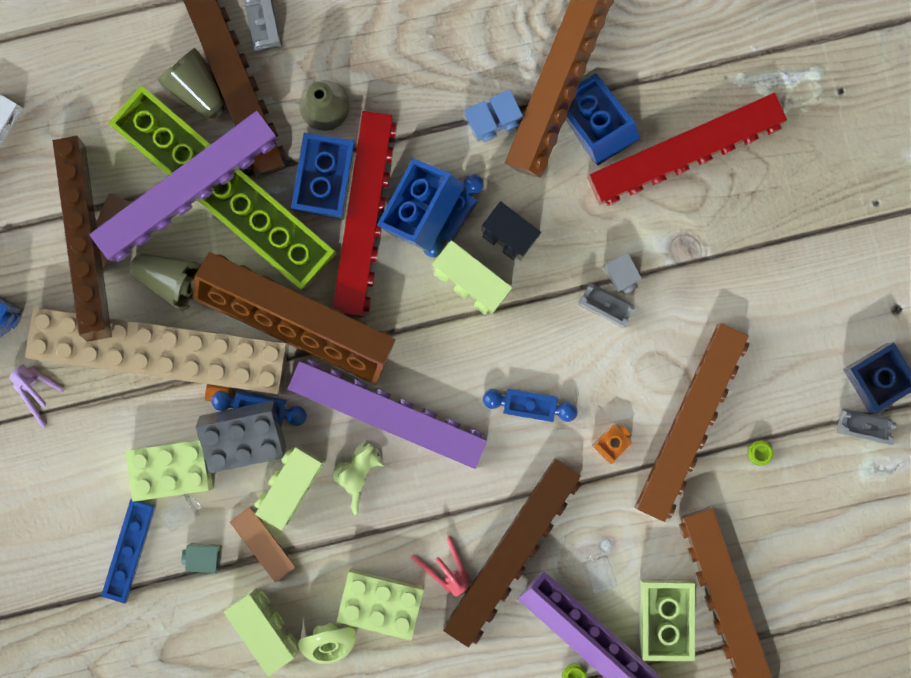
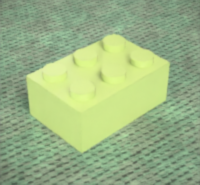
(470, 278)
(167, 470)
(289, 487)
(380, 604)
(667, 620)
(262, 631)

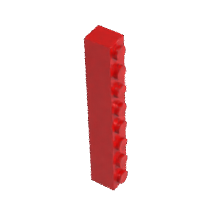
(687, 148)
(363, 213)

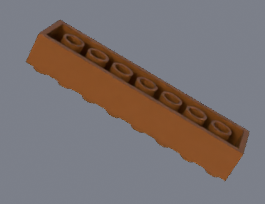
(292, 317)

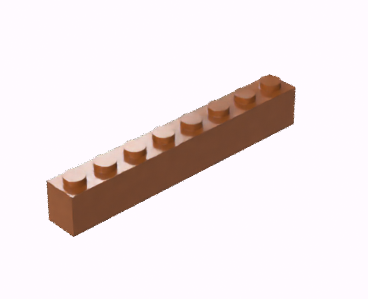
(557, 85)
(691, 422)
(724, 594)

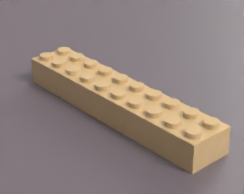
(160, 352)

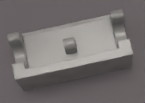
(262, 24)
(606, 305)
(866, 427)

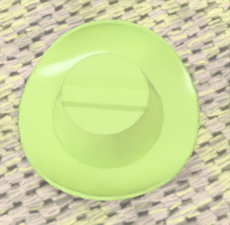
(328, 644)

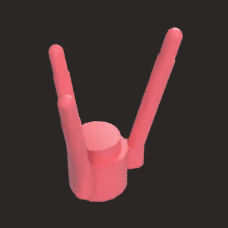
(455, 581)

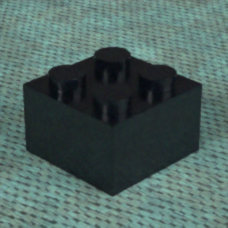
(509, 231)

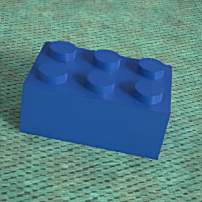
(323, 176)
(421, 204)

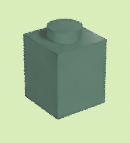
(201, 558)

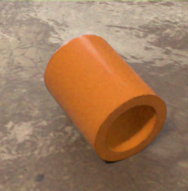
(212, 389)

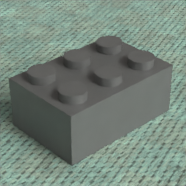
(241, 436)

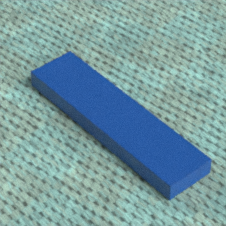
(128, 551)

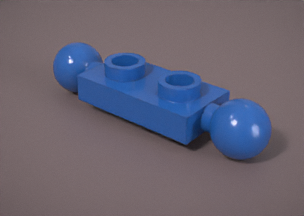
(459, 214)
(222, 401)
(530, 405)

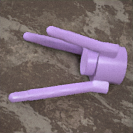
(24, 381)

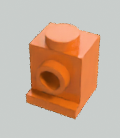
(603, 445)

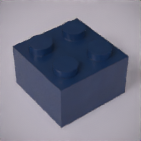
(880, 377)

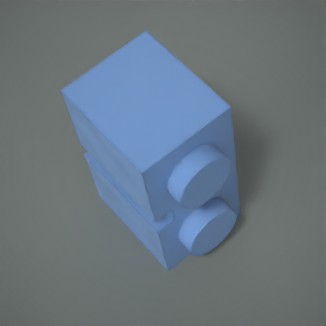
(491, 117)

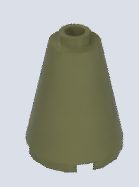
(194, 85)
(324, 105)
(167, 277)

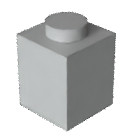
(623, 273)

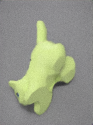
(353, 474)

